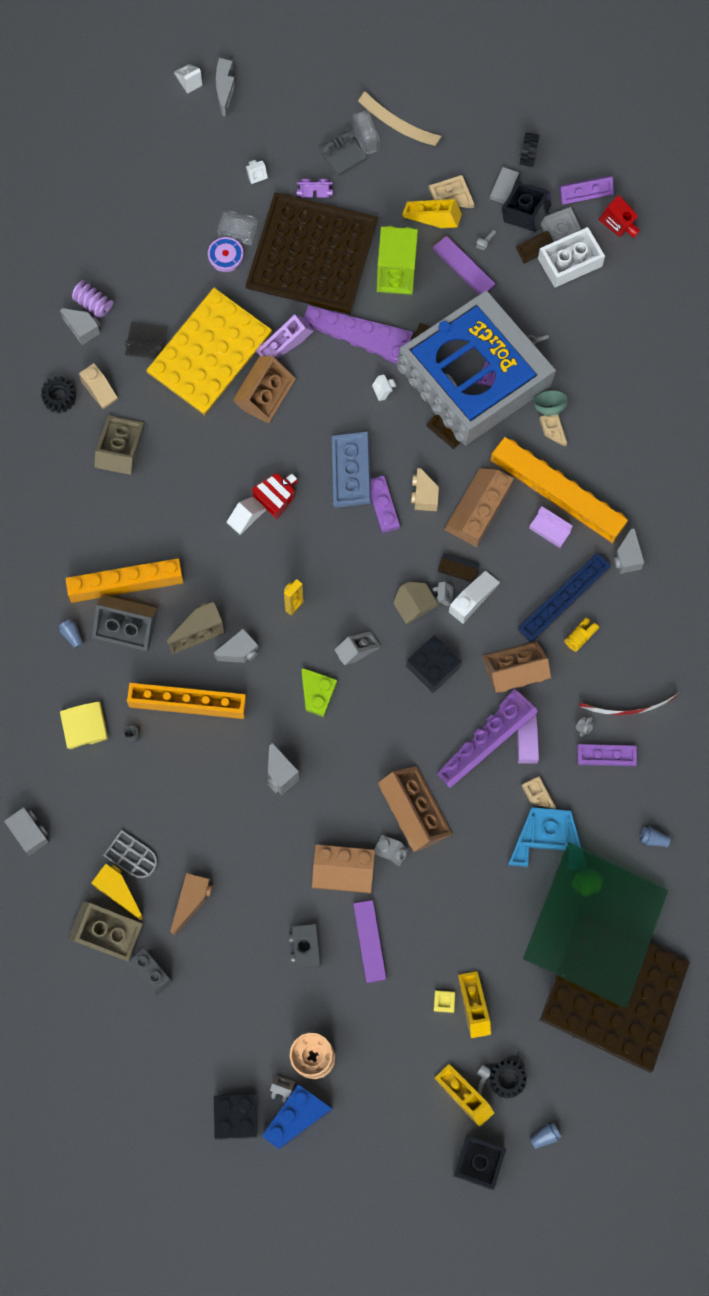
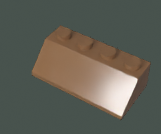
(479, 505)
(414, 808)

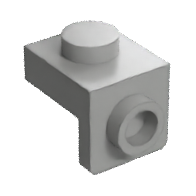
(391, 850)

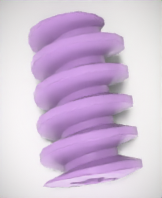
(91, 300)

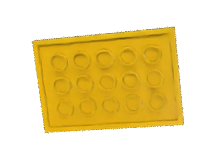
(209, 351)

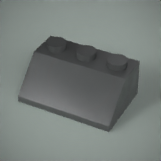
(124, 622)

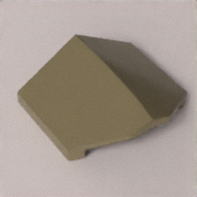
(414, 601)

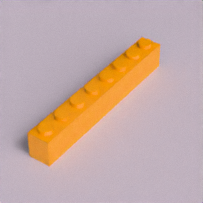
(559, 489)

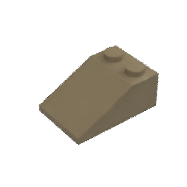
(118, 445)
(199, 627)
(105, 931)

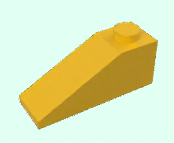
(434, 212)
(113, 885)
(474, 1005)
(464, 1095)

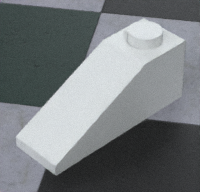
(473, 597)

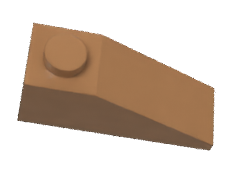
(192, 897)

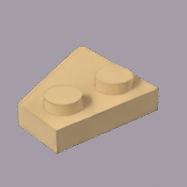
(452, 189)

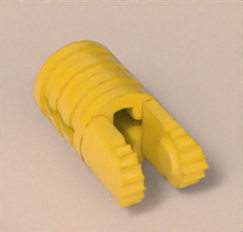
(580, 636)

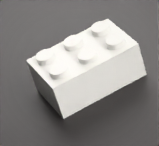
(571, 257)

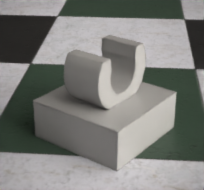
(445, 593)
(282, 1086)

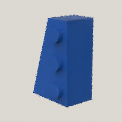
(295, 1116)

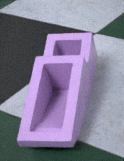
(528, 742)

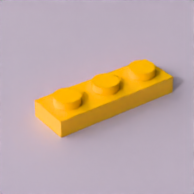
(293, 596)

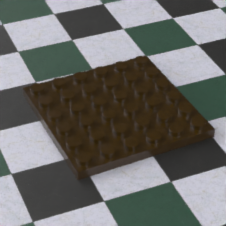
(312, 253)
(629, 1032)

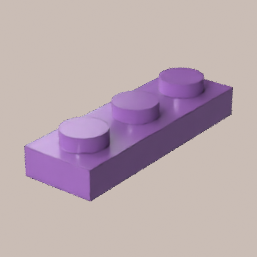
(586, 189)
(383, 505)
(606, 755)

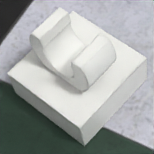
(256, 171)
(383, 387)

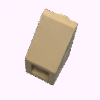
(426, 492)

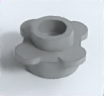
(584, 726)

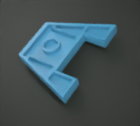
(544, 830)

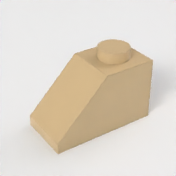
(97, 386)

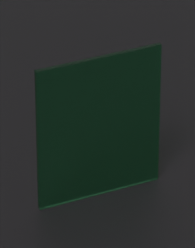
(596, 925)

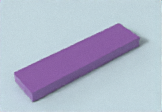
(463, 265)
(369, 941)

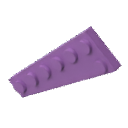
(359, 332)
(509, 718)

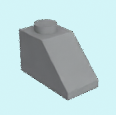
(81, 324)
(629, 554)
(357, 647)
(237, 649)

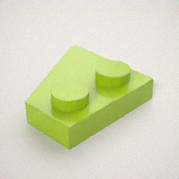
(317, 691)

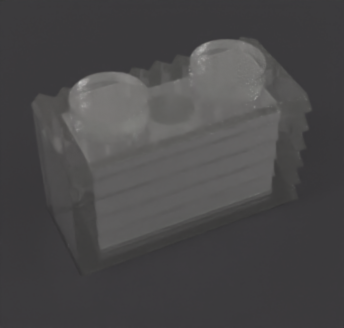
(366, 132)
(238, 227)

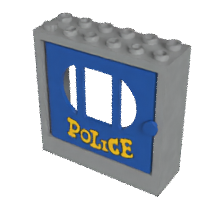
(502, 346)

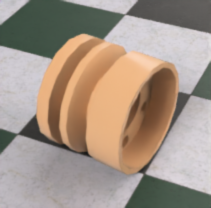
(301, 1053)

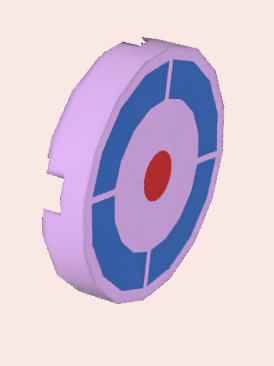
(225, 254)

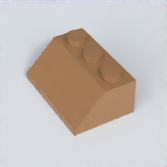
(264, 388)
(517, 667)
(343, 868)

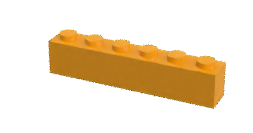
(124, 580)
(186, 700)

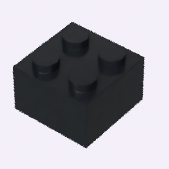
(526, 206)
(433, 663)
(235, 1117)
(479, 1162)

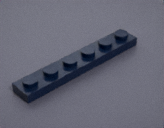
(564, 597)

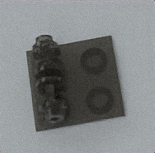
(145, 340)

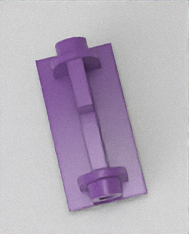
(307, 188)

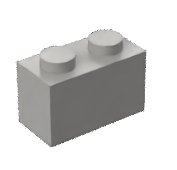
(26, 831)

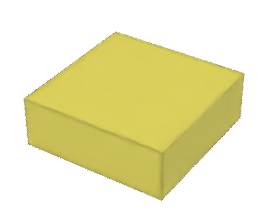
(444, 1001)

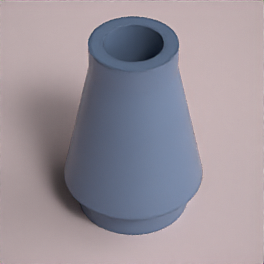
(71, 632)
(653, 837)
(547, 1135)

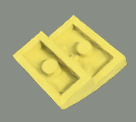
(83, 725)

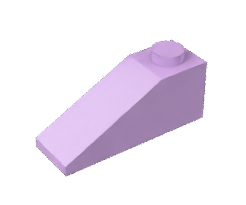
(286, 338)

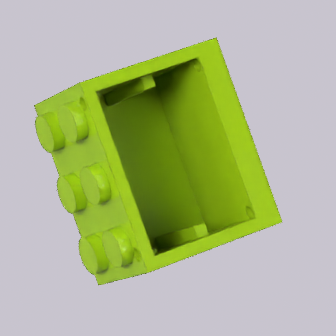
(396, 260)

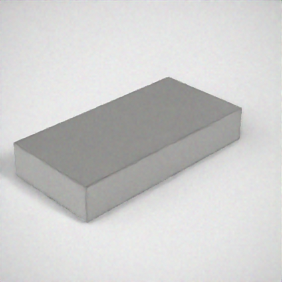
(504, 185)

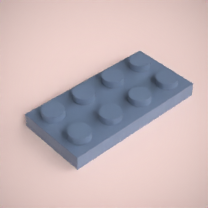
(351, 469)

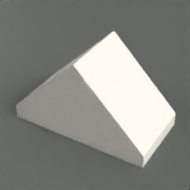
(189, 77)
(245, 514)

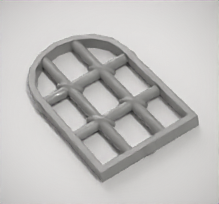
(122, 856)

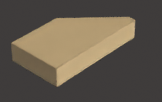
(553, 429)
(537, 793)

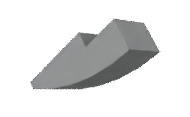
(224, 84)

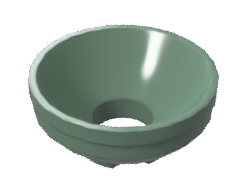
(550, 402)

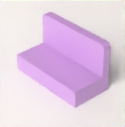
(551, 527)

